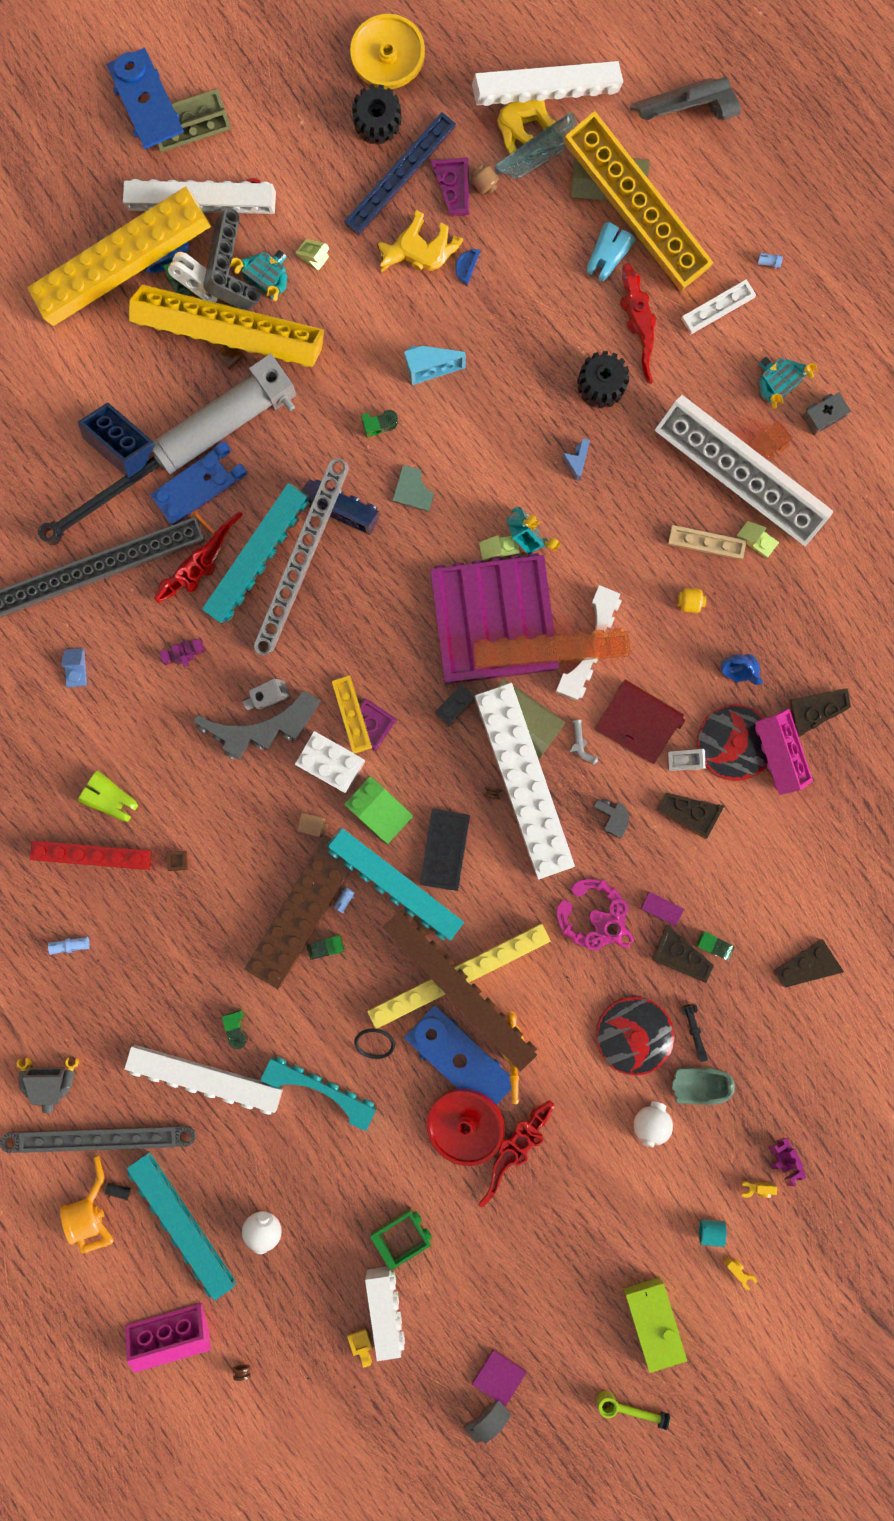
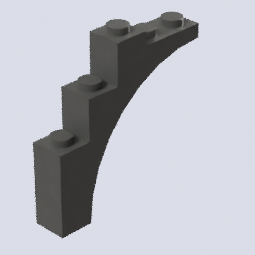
(238, 738)

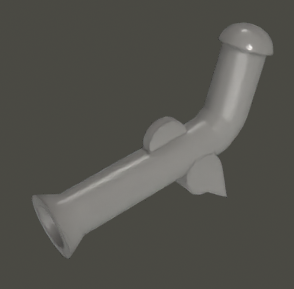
(580, 743)

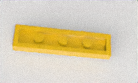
(351, 714)

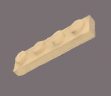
(707, 542)

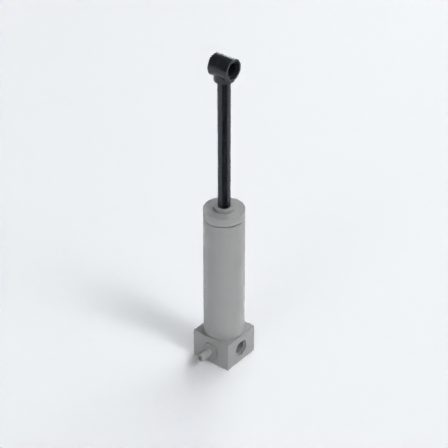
(197, 433)

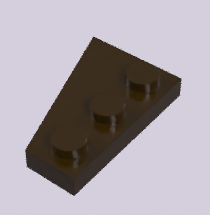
(681, 956)

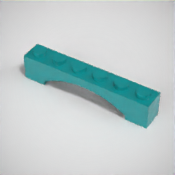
(280, 1073)

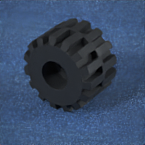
(372, 104)
(597, 388)

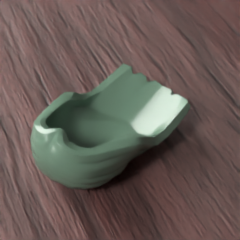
(702, 1086)

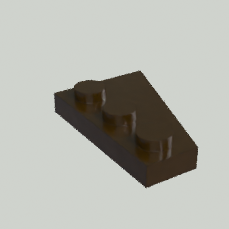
(815, 709)
(690, 813)
(809, 965)

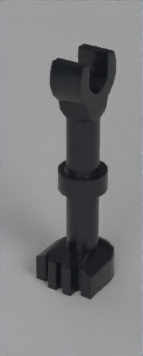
(695, 1031)

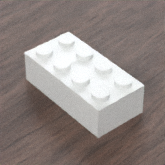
(383, 1312)

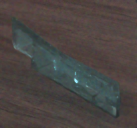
(538, 149)

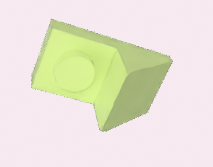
(313, 253)
(757, 538)
(498, 548)

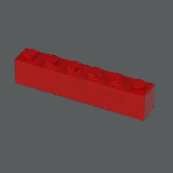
(90, 855)

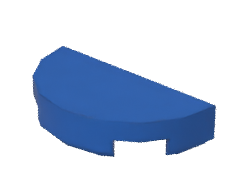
(465, 265)

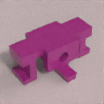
(182, 652)
(791, 1158)

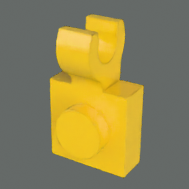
(764, 1189)
(736, 1268)
(361, 1344)

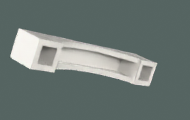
(604, 604)

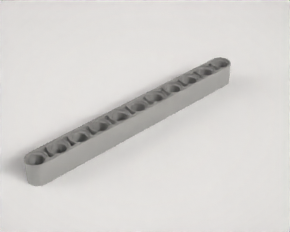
(307, 550)

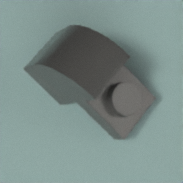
(618, 817)
(489, 1423)

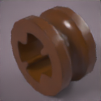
(492, 793)
(241, 1372)

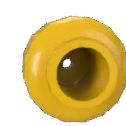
(691, 600)

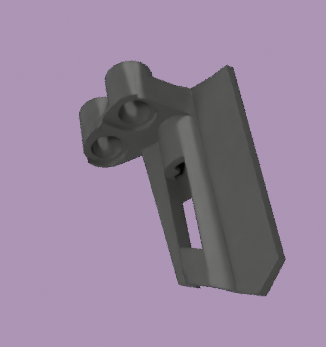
(712, 91)

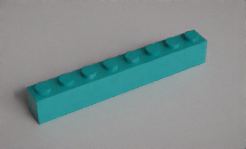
(256, 553)
(395, 884)
(181, 1226)

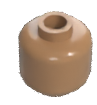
(485, 179)

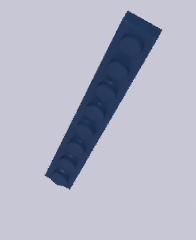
(400, 173)

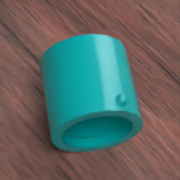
(712, 1233)

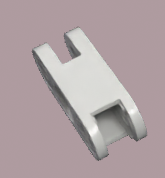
(190, 274)

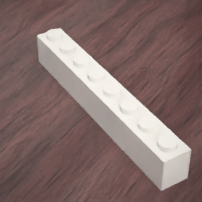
(547, 83)
(211, 196)
(203, 1078)

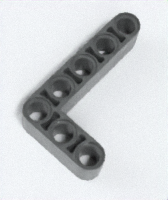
(217, 277)

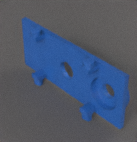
(154, 119)
(480, 1071)

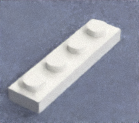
(718, 306)

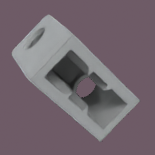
(274, 692)

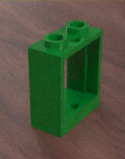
(384, 1249)

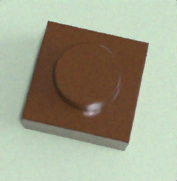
(229, 356)
(177, 861)

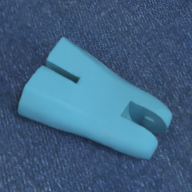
(609, 250)

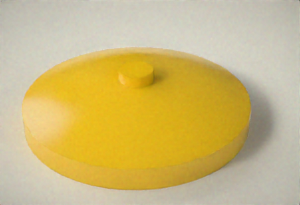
(387, 51)

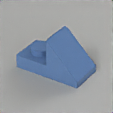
(576, 463)
(75, 667)

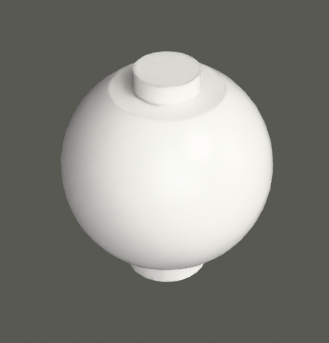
(653, 1125)
(261, 1232)

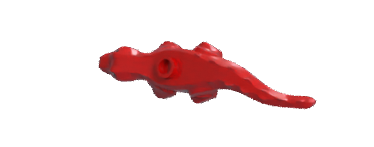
(639, 313)
(196, 565)
(515, 1148)

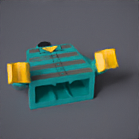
(264, 272)
(782, 378)
(525, 532)

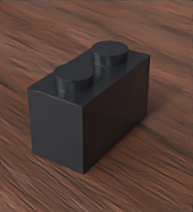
(455, 705)

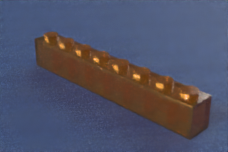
(551, 649)

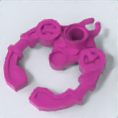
(618, 910)

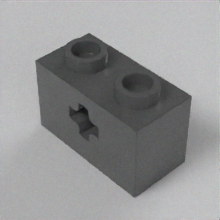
(818, 420)

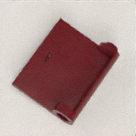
(642, 718)

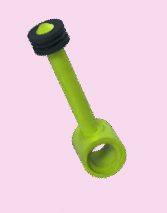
(662, 1419)

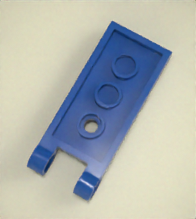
(190, 490)

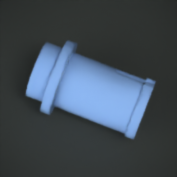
(770, 260)
(344, 899)

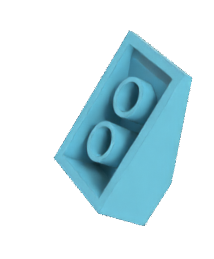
(430, 362)

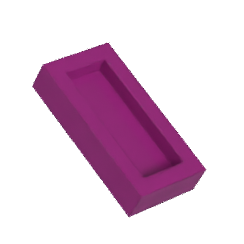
(662, 909)

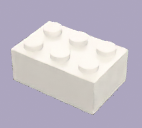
(330, 762)

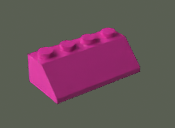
(783, 752)
(167, 1338)

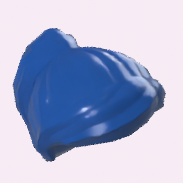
(742, 668)

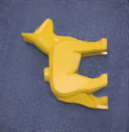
(516, 114)
(415, 250)

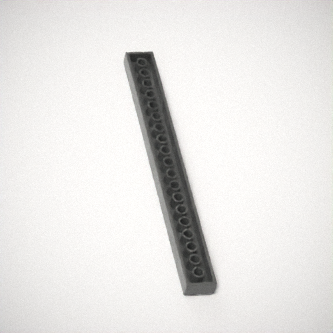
(100, 566)

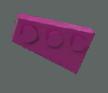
(454, 183)

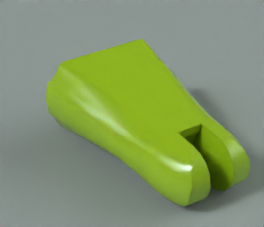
(106, 797)

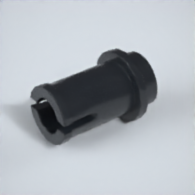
(117, 1191)

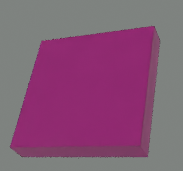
(377, 722)
(499, 1377)

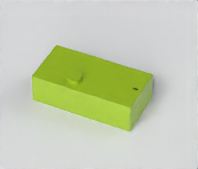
(655, 1325)

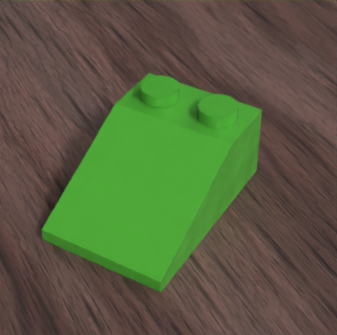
(379, 810)

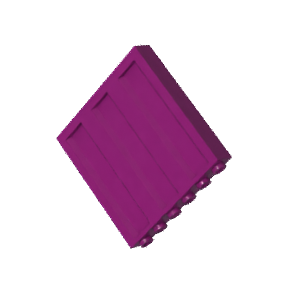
(490, 603)

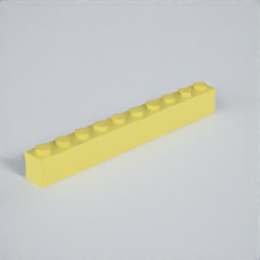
(473, 968)

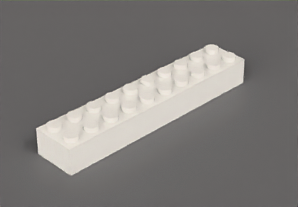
(743, 470)
(524, 781)

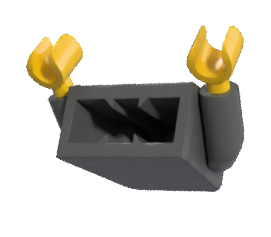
(45, 1084)

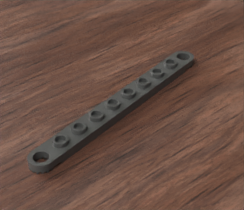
(97, 1139)

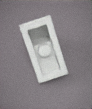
(686, 760)

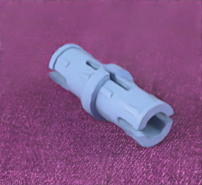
(68, 945)

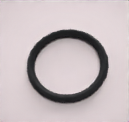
(377, 1031)

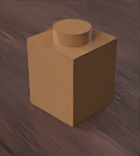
(312, 825)

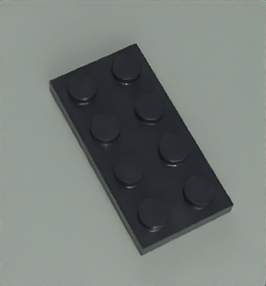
(445, 850)

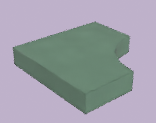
(411, 490)

